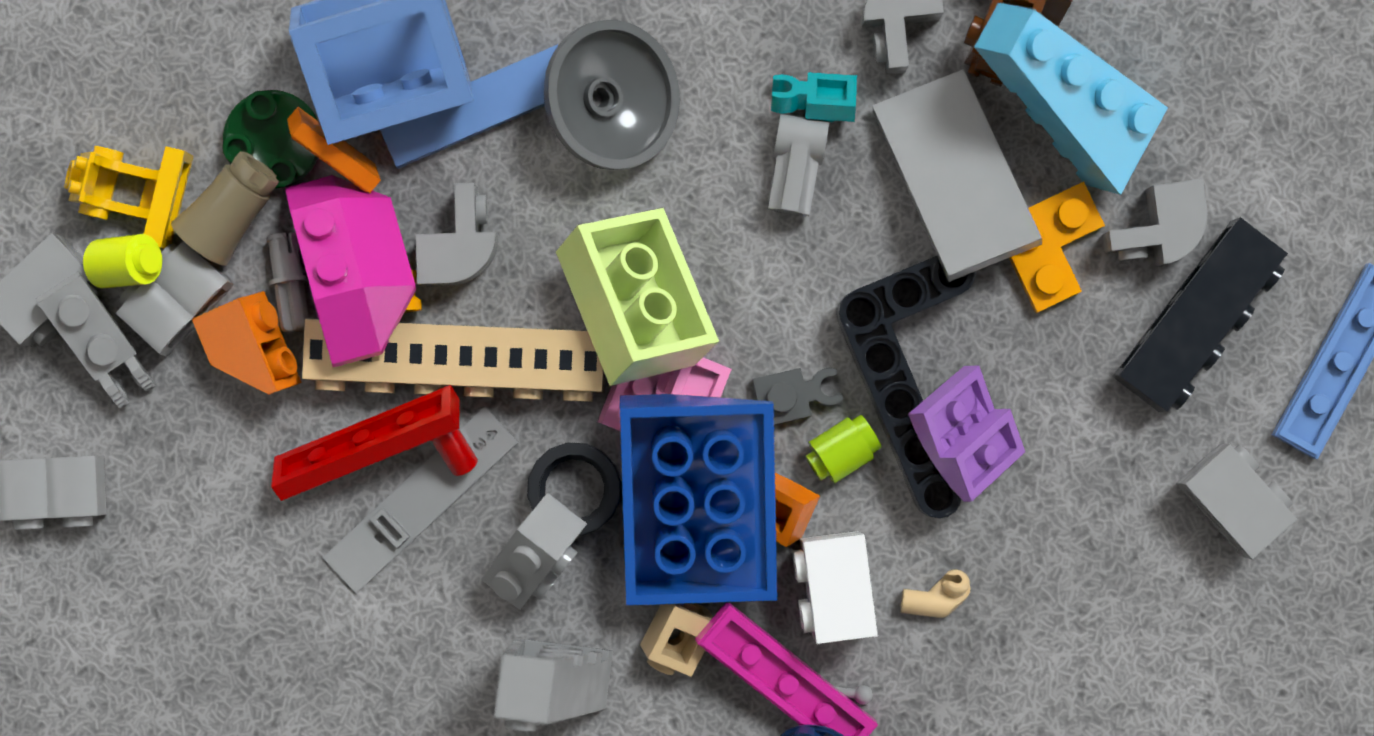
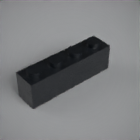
(1201, 315)

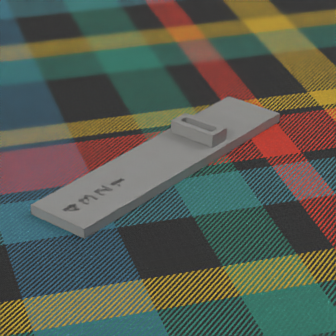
(416, 504)

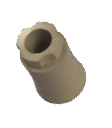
(226, 208)

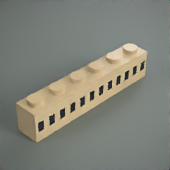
(466, 358)

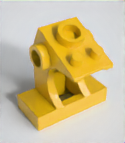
(93, 180)

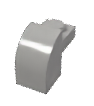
(892, 15)
(1175, 228)
(462, 255)

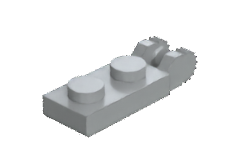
(92, 335)

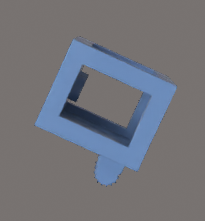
(378, 62)

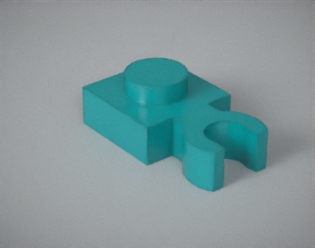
(822, 96)

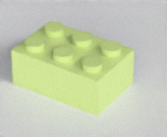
(636, 296)

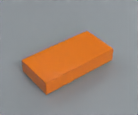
(339, 155)

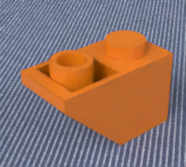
(248, 343)

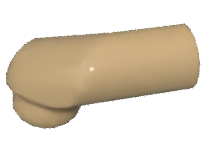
(940, 599)

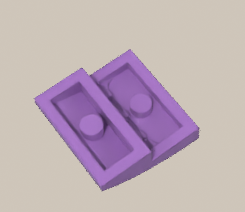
(966, 434)

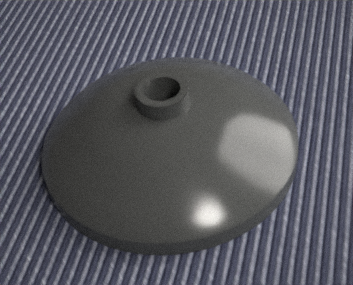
(635, 91)

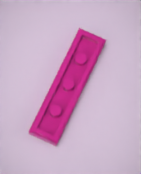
(780, 674)

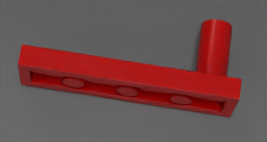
(374, 439)

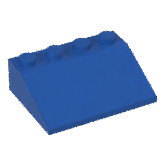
(698, 499)

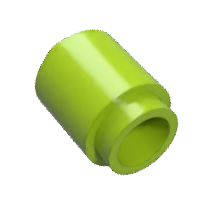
(843, 449)

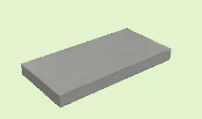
(956, 175)

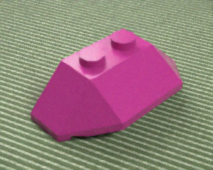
(352, 264)

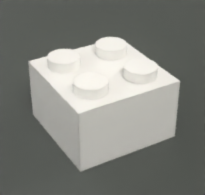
(837, 587)

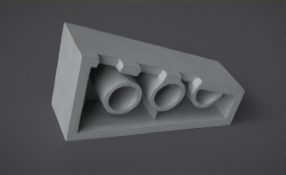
(550, 683)

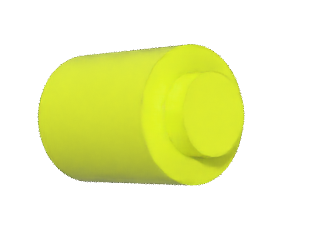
(122, 261)

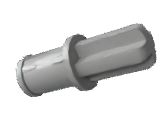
(288, 281)

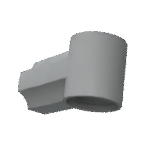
(797, 153)

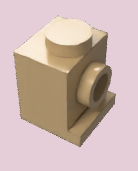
(678, 653)

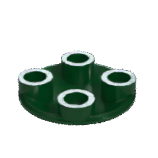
(262, 130)

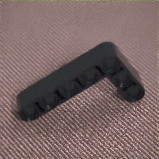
(899, 376)

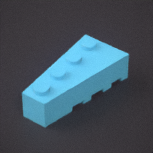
(1077, 97)

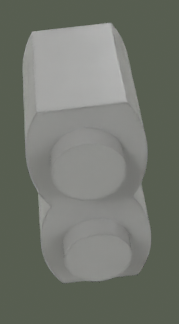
(182, 291)
(52, 489)

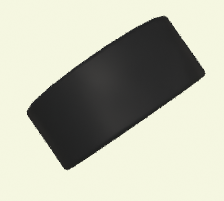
(591, 455)

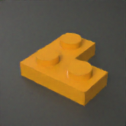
(1044, 268)

